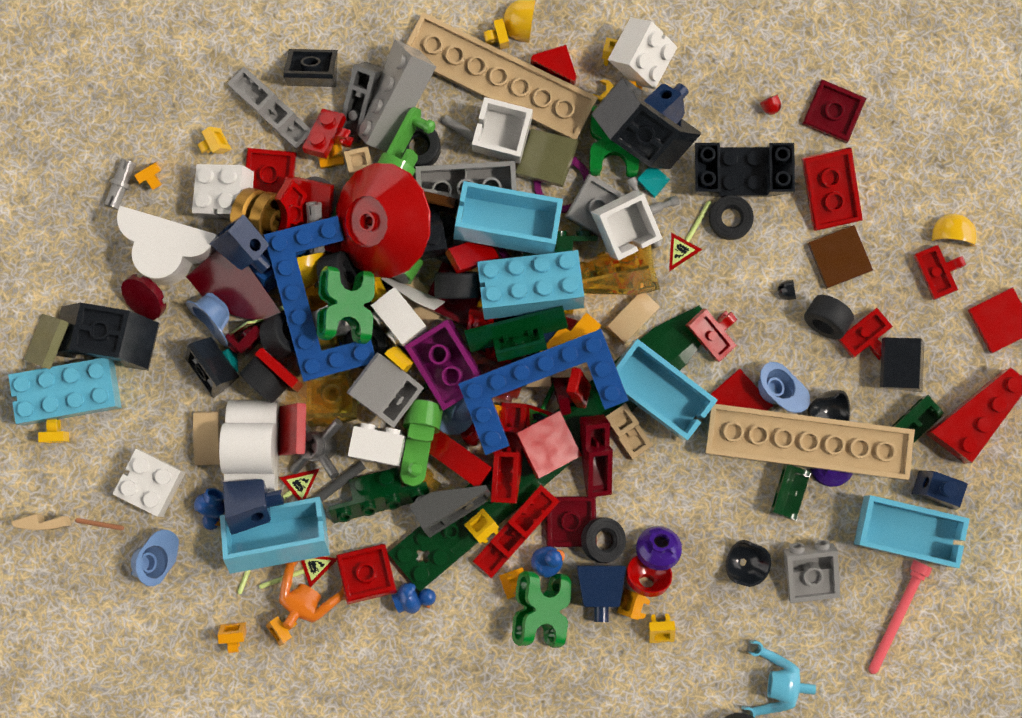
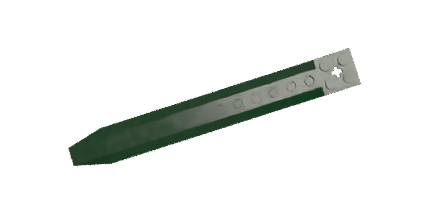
(669, 340)

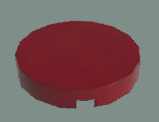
(143, 296)

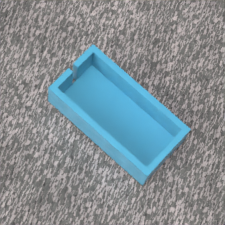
(507, 218)
(530, 284)
(663, 390)
(64, 391)
(911, 531)
(292, 535)

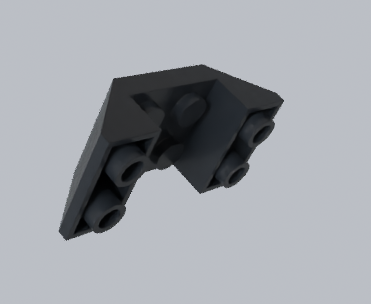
(642, 128)
(744, 170)
(108, 334)

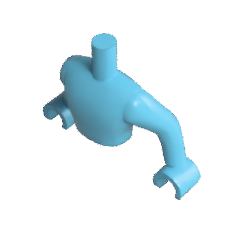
(782, 684)

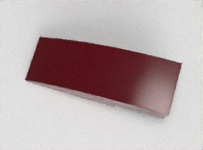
(596, 455)

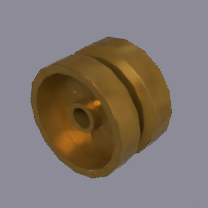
(258, 208)

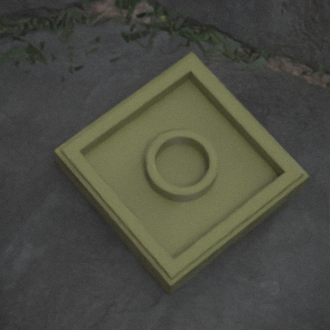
(547, 158)
(46, 341)

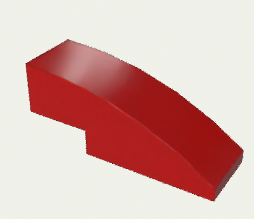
(459, 459)

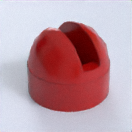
(771, 105)
(470, 439)

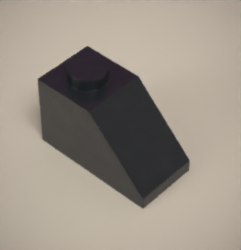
(436, 244)

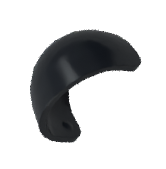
(831, 405)
(756, 567)

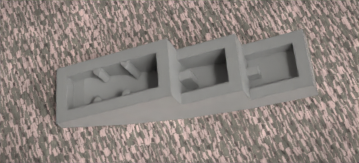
(270, 108)

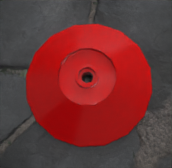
(398, 216)

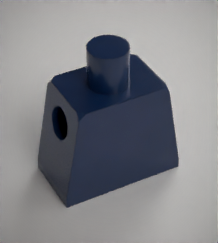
(669, 101)
(242, 245)
(940, 488)
(248, 504)
(601, 588)

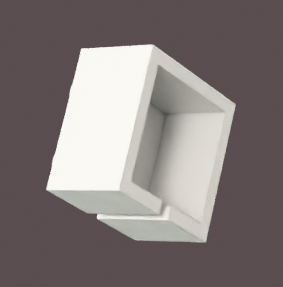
(642, 53)
(503, 131)
(217, 189)
(624, 222)
(398, 317)
(376, 445)
(149, 483)

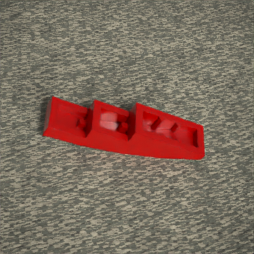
(508, 461)
(516, 531)

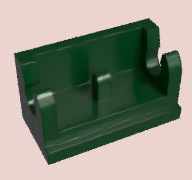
(920, 416)
(790, 492)

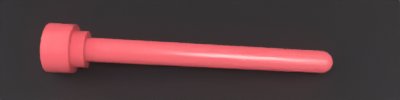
(918, 573)

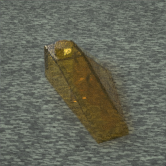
(627, 276)
(328, 395)

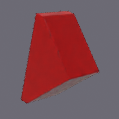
(557, 63)

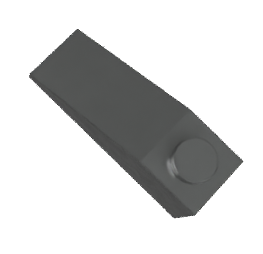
(359, 95)
(445, 507)

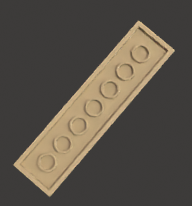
(502, 76)
(810, 442)

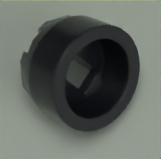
(787, 290)

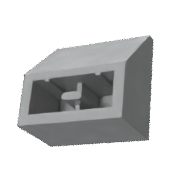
(385, 390)

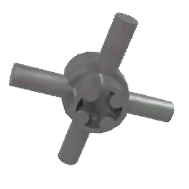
(319, 447)

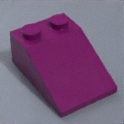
(443, 362)

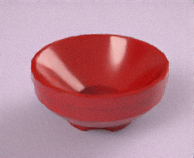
(660, 579)

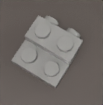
(812, 571)

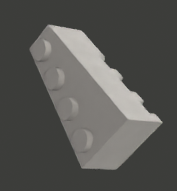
(397, 92)
(449, 179)

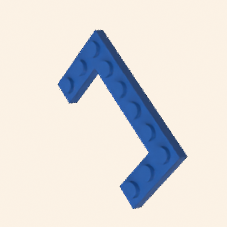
(282, 251)
(481, 389)

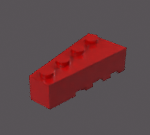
(977, 418)

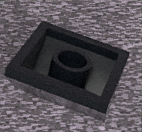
(311, 68)
(902, 364)
(210, 365)

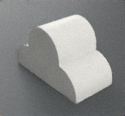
(163, 247)
(250, 442)

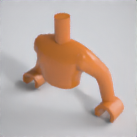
(303, 600)

